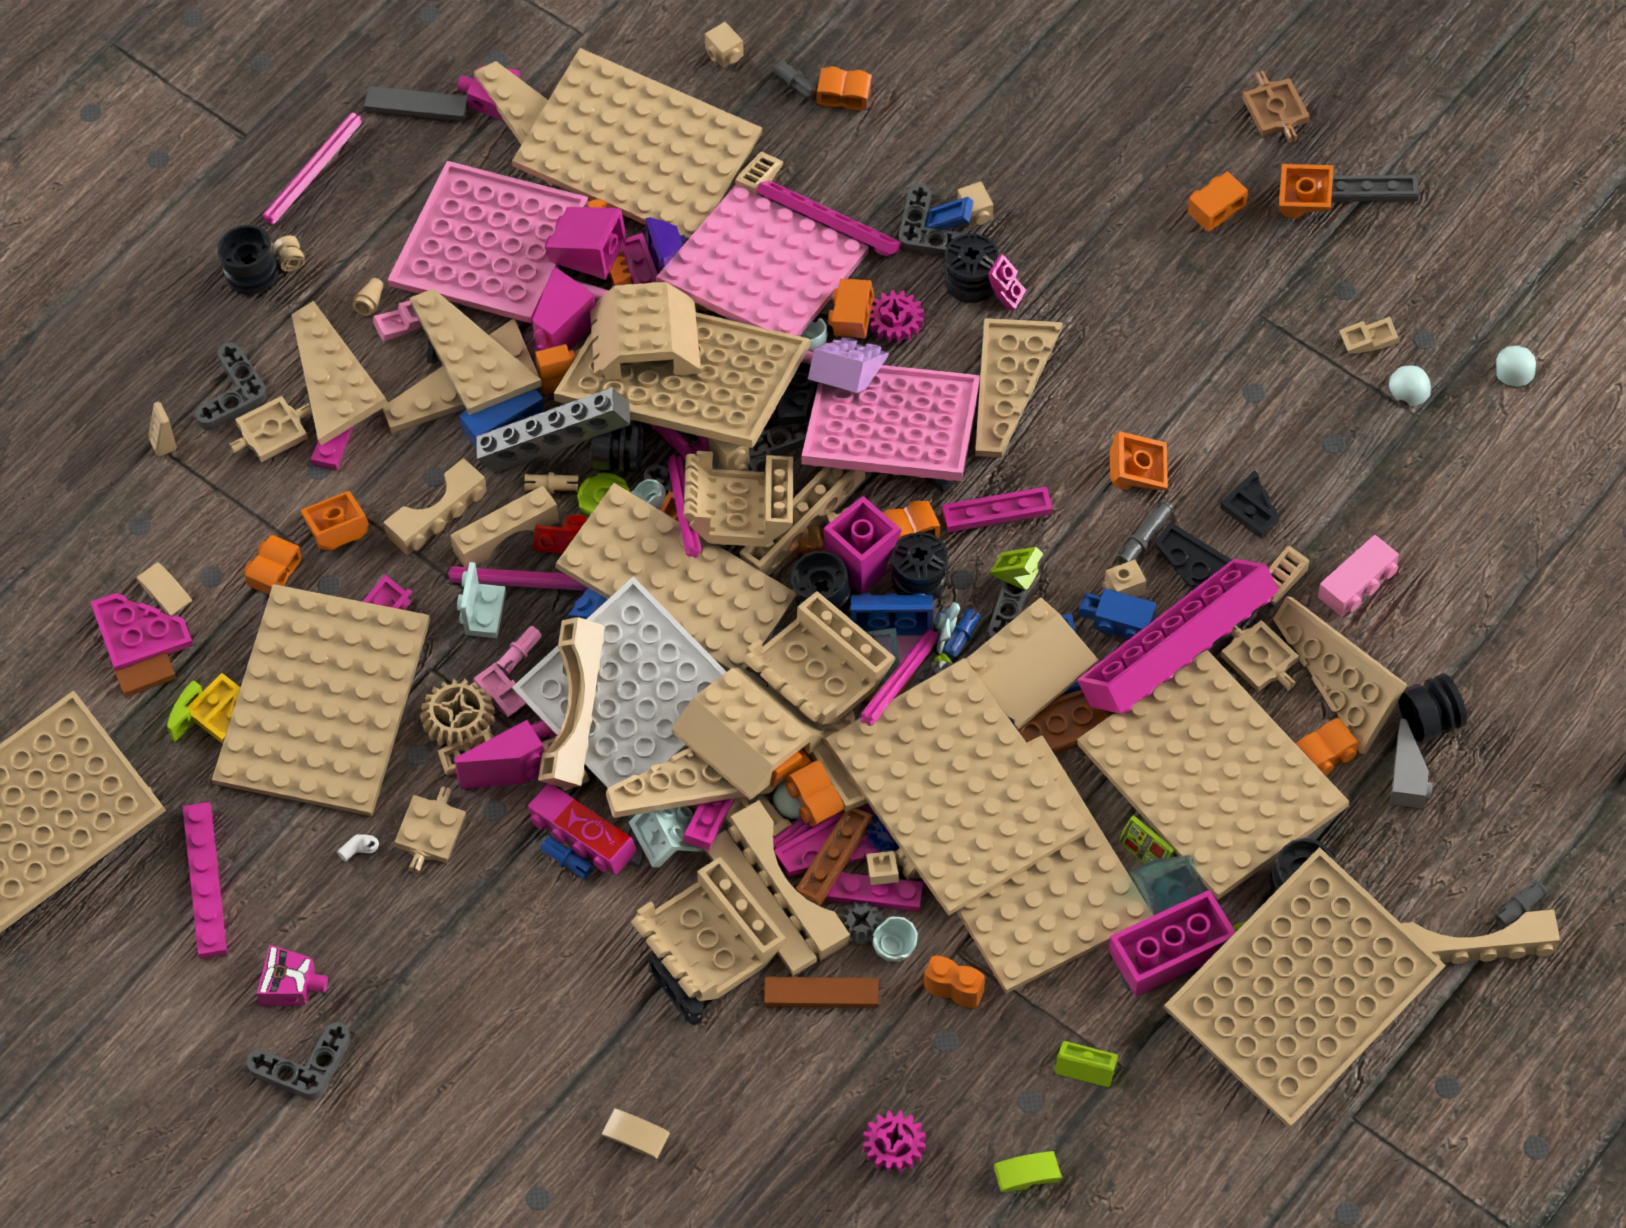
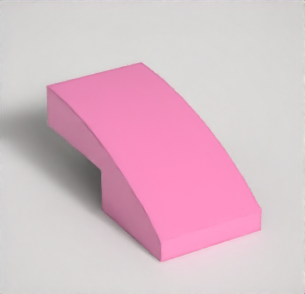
(397, 322)
(500, 690)

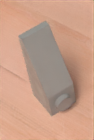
(1410, 772)

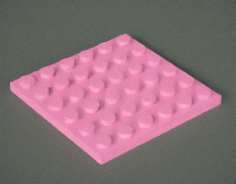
(484, 241)
(762, 263)
(898, 425)

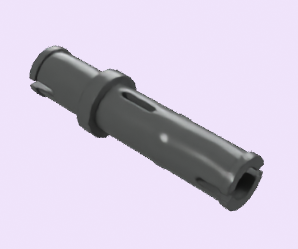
(1139, 541)

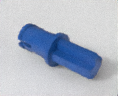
(961, 633)
(566, 857)

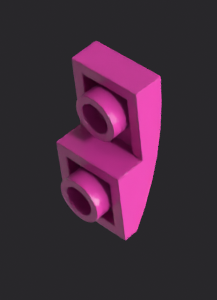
(1005, 284)

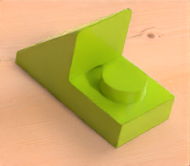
(1017, 567)

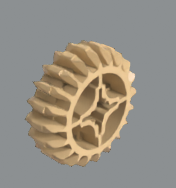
(447, 703)

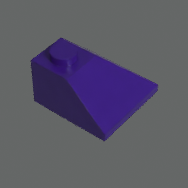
(663, 241)

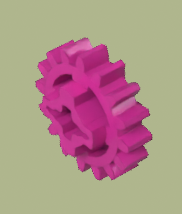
(907, 311)
(884, 1133)

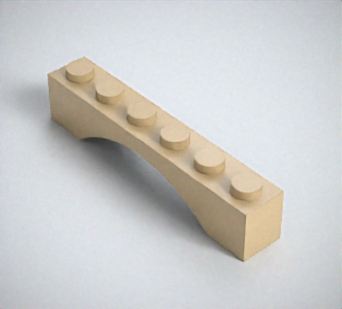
(581, 649)
(819, 926)
(1530, 935)

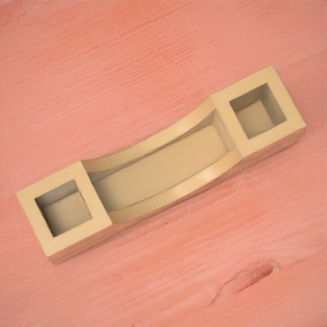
(412, 527)
(481, 537)

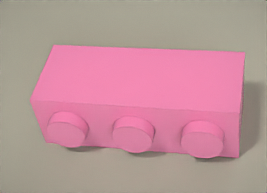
(1358, 576)

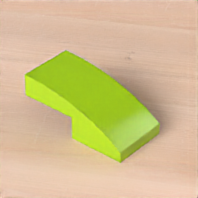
(180, 717)
(1027, 1170)

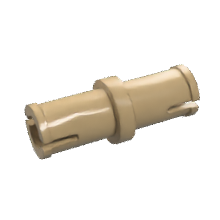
(551, 482)

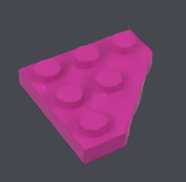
(137, 630)

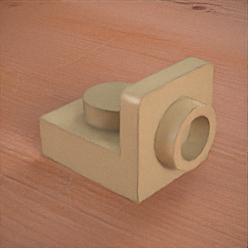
(882, 868)

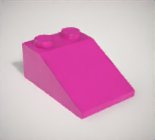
(503, 760)

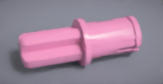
(519, 650)

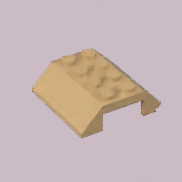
(644, 325)
(737, 504)
(821, 661)
(744, 730)
(710, 933)

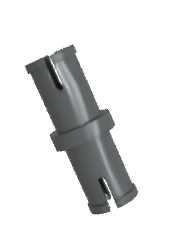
(1520, 904)

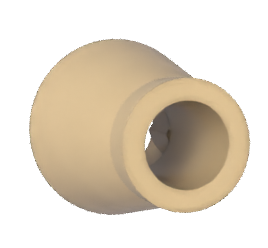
(367, 299)

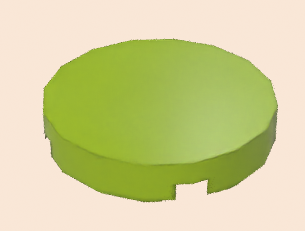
(595, 488)

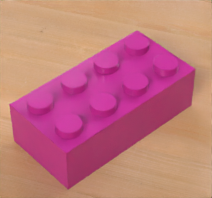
(1170, 942)

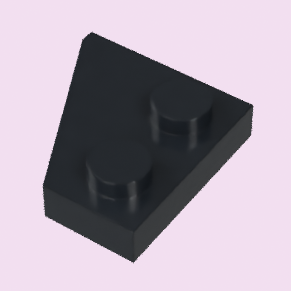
(1251, 506)

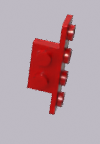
(555, 538)

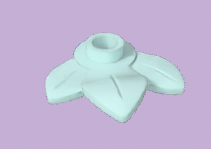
(945, 624)

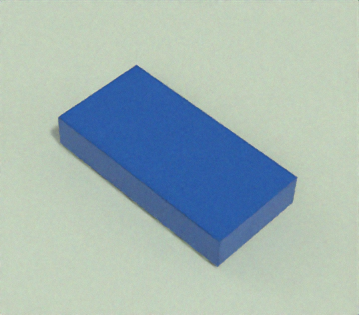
(950, 214)

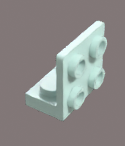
(480, 605)
(663, 833)

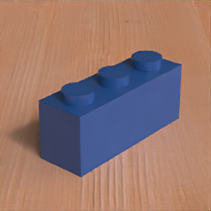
(501, 415)

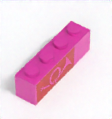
(581, 829)

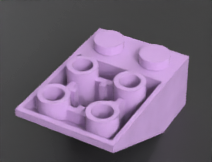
(846, 364)

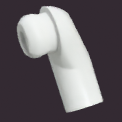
(358, 844)

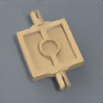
(271, 428)
(1260, 656)
(430, 829)

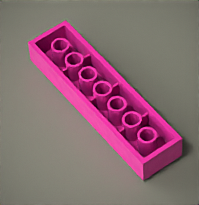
(1178, 636)

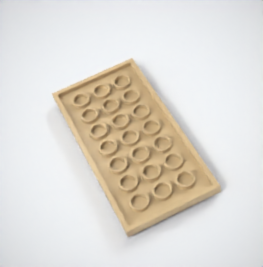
(711, 596)

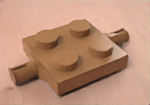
(1275, 107)

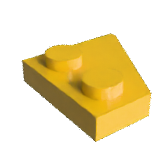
(215, 706)

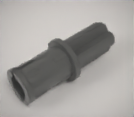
(795, 79)

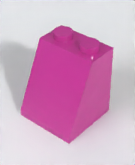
(587, 239)
(562, 313)
(863, 541)

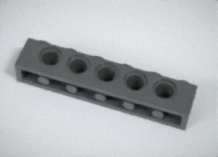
(553, 430)

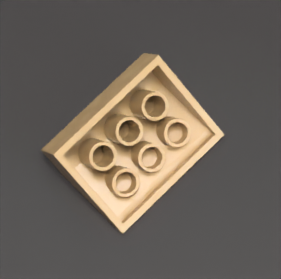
(1031, 662)

